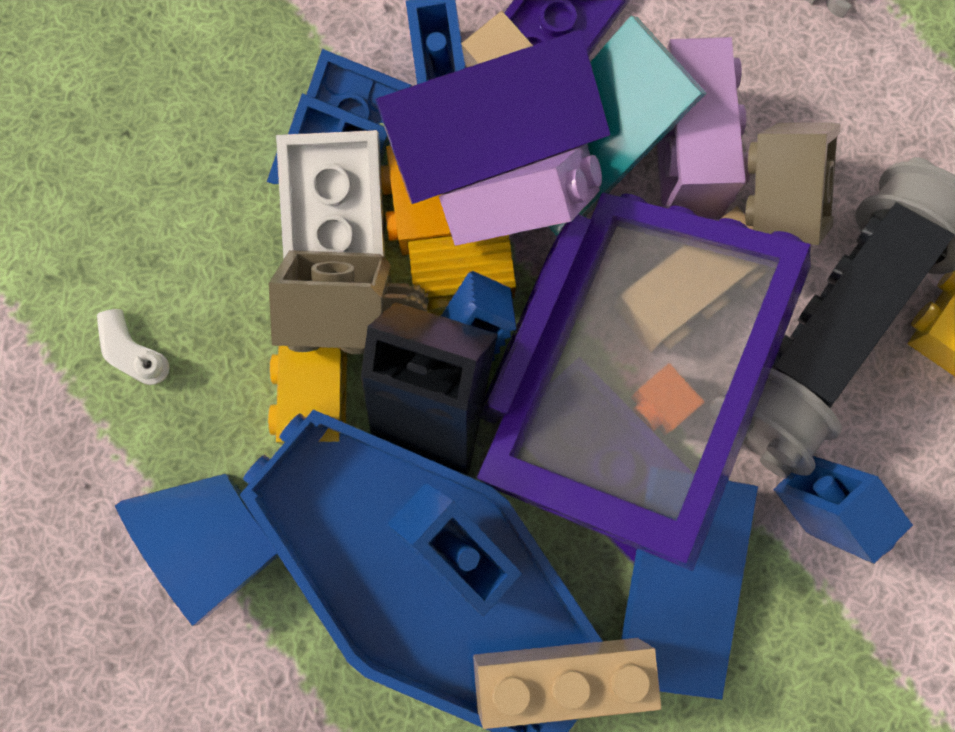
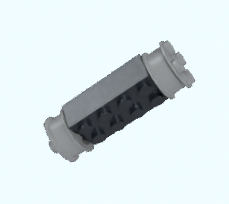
(902, 239)

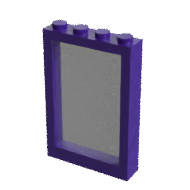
(649, 374)

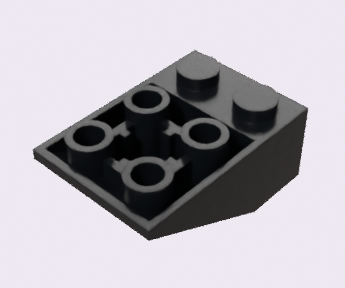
(426, 383)

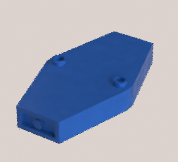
(375, 596)

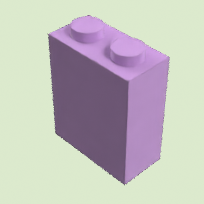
(524, 197)

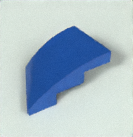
(341, 101)
(198, 542)

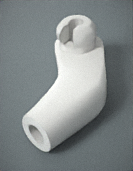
(127, 355)

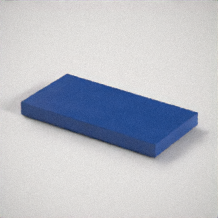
(694, 612)

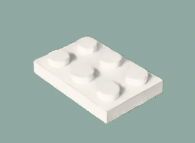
(331, 192)

